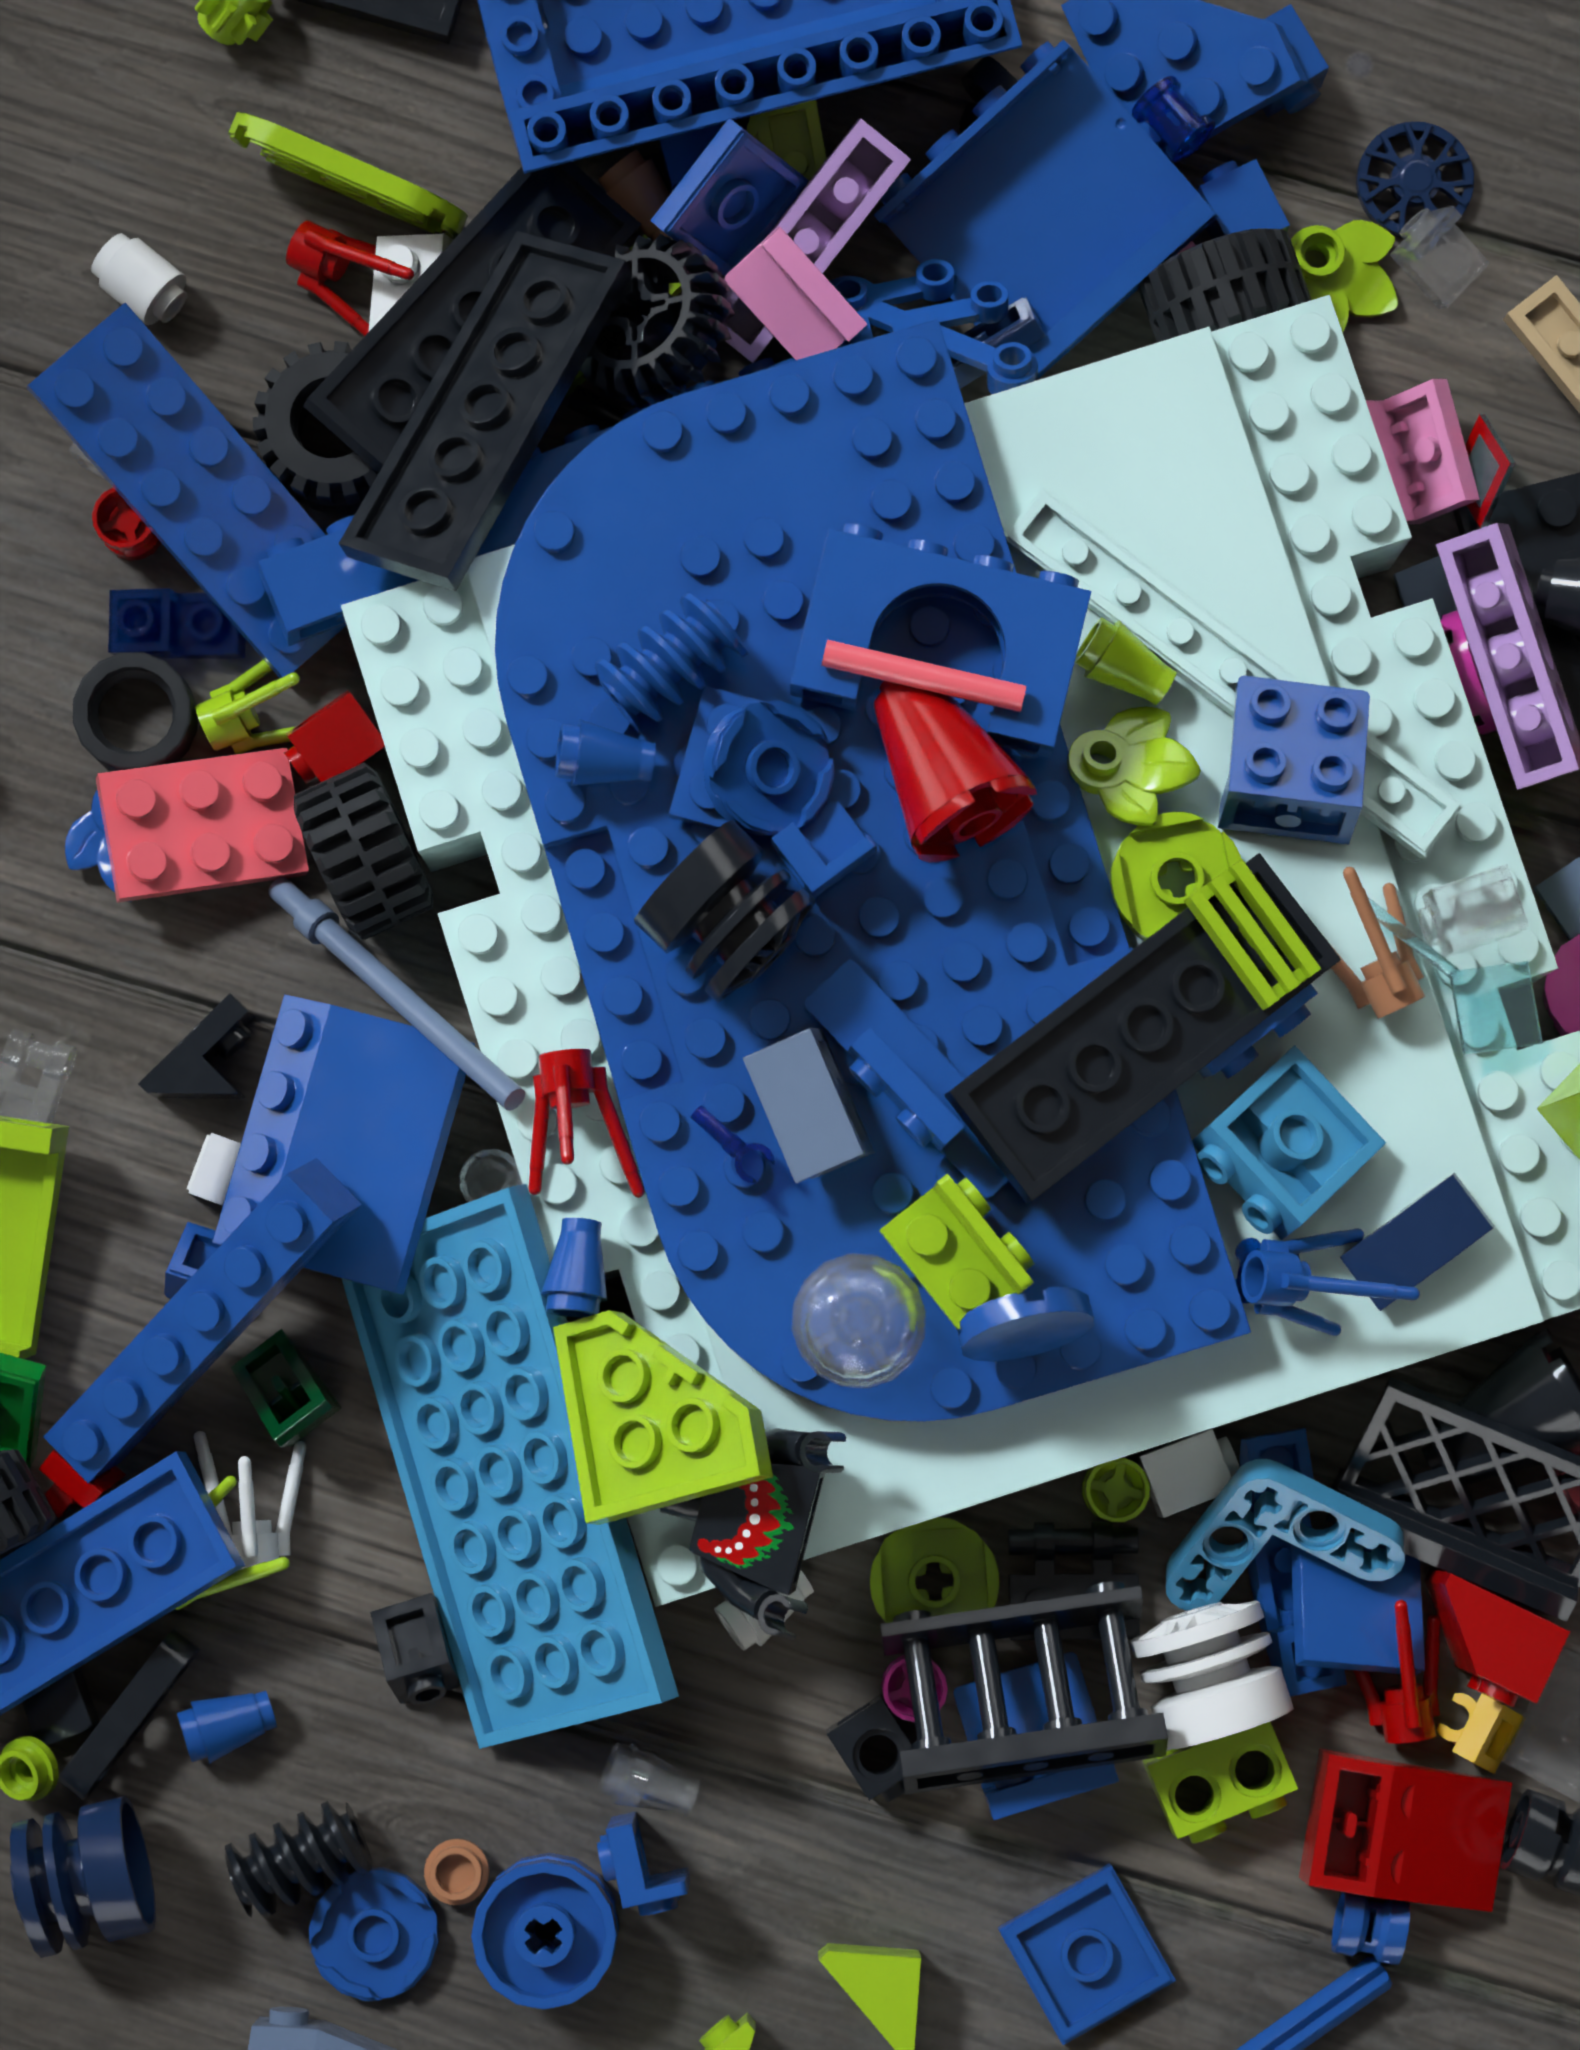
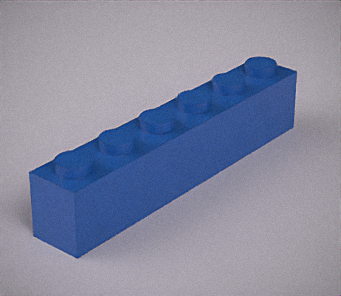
(202, 1319)

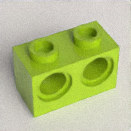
(1226, 1797)

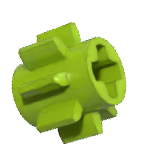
(234, 19)

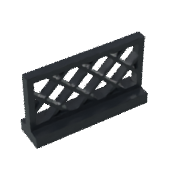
(1443, 1535)

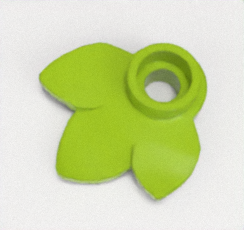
(1351, 269)
(1140, 767)

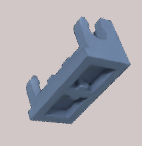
(808, 1104)

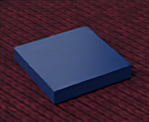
(730, 197)
(1350, 1619)
(1086, 1954)

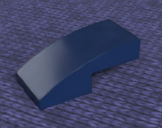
(1419, 1238)

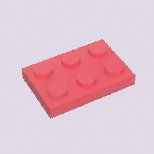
(201, 824)

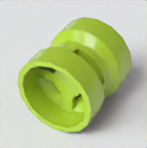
(1126, 1490)

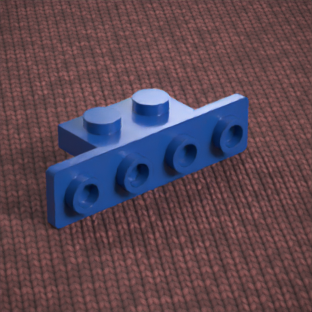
(904, 1065)

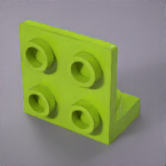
(956, 1250)

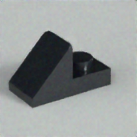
(188, 1067)

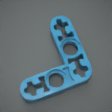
(1279, 1516)

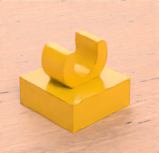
(1485, 1733)

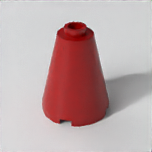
(947, 772)

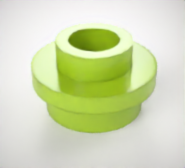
(28, 1769)

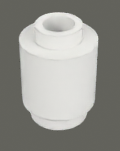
(140, 278)

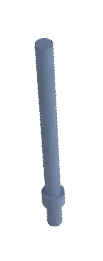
(322, 926)

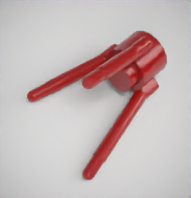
(326, 255)
(565, 1084)
(1407, 1707)

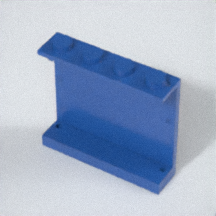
(1050, 200)

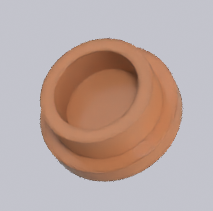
(456, 1871)

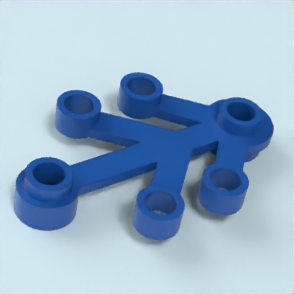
(1006, 365)

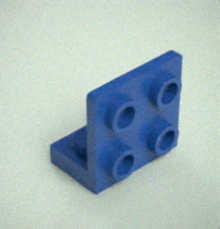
(1296, 760)
(1026, 1714)

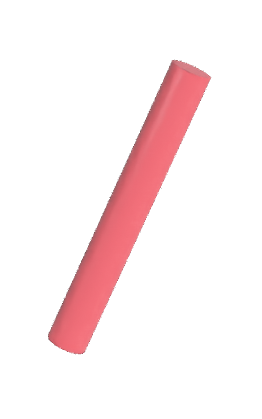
(923, 675)

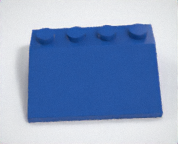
(372, 1109)

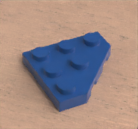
(1220, 56)

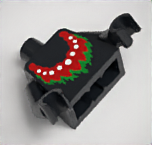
(759, 1532)

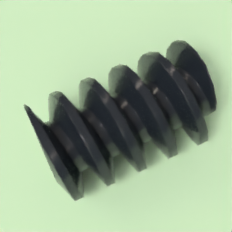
(298, 1860)

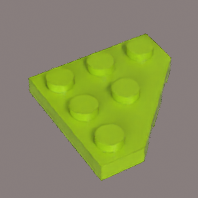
(650, 1421)

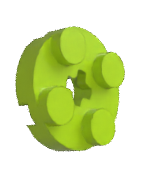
(1144, 859)
(937, 1540)

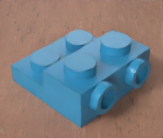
(1286, 1145)

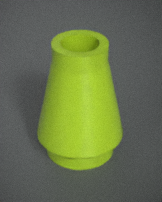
(1123, 661)

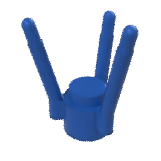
(1277, 1279)

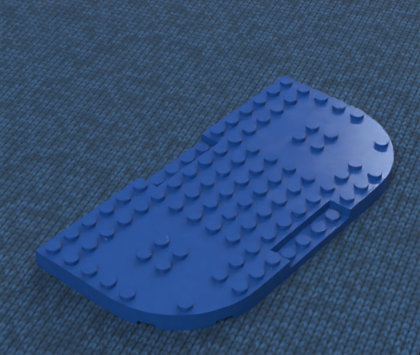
(734, 505)

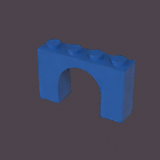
(1032, 617)

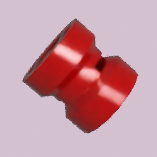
(115, 515)

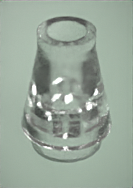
(646, 1781)

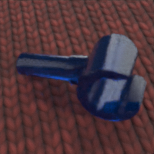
(730, 1142)

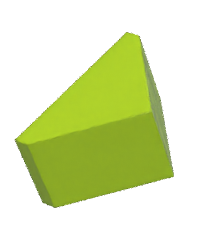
(881, 1985)

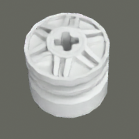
(1211, 1673)

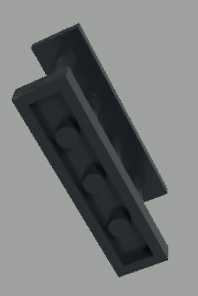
(999, 1750)

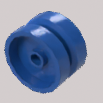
(537, 1969)

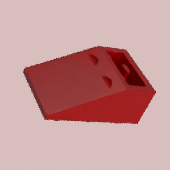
(1404, 1832)

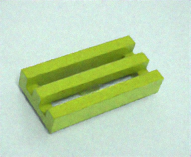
(1272, 920)

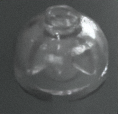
(858, 1320)

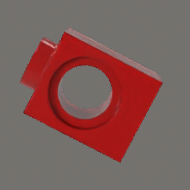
(333, 740)

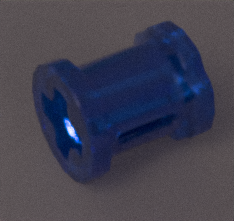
(1166, 98)

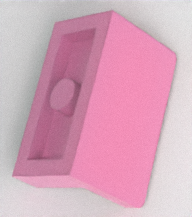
(793, 297)

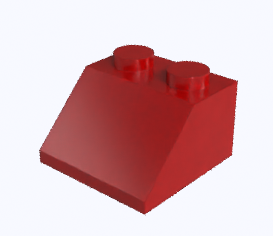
(1495, 1640)

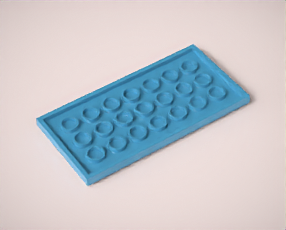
(470, 1389)

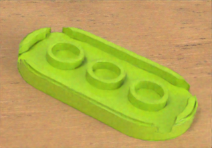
(348, 175)

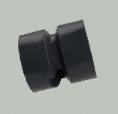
(1544, 1841)

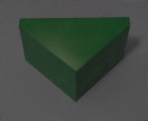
(284, 1389)

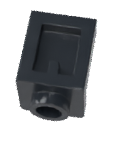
(415, 1650)

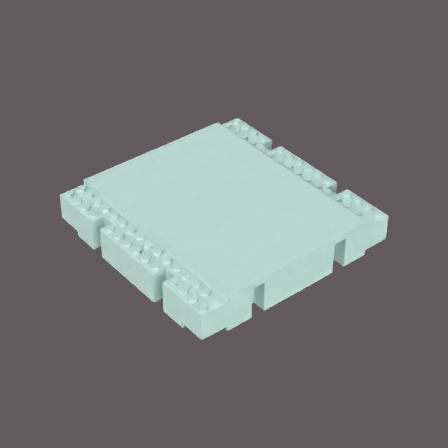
(1264, 498)

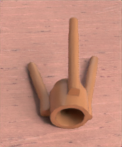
(1394, 976)

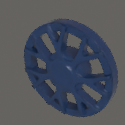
(1414, 176)

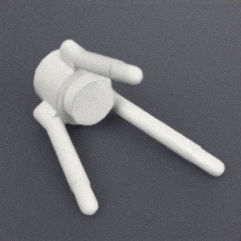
(251, 1536)

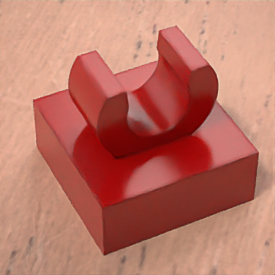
(71, 1488)

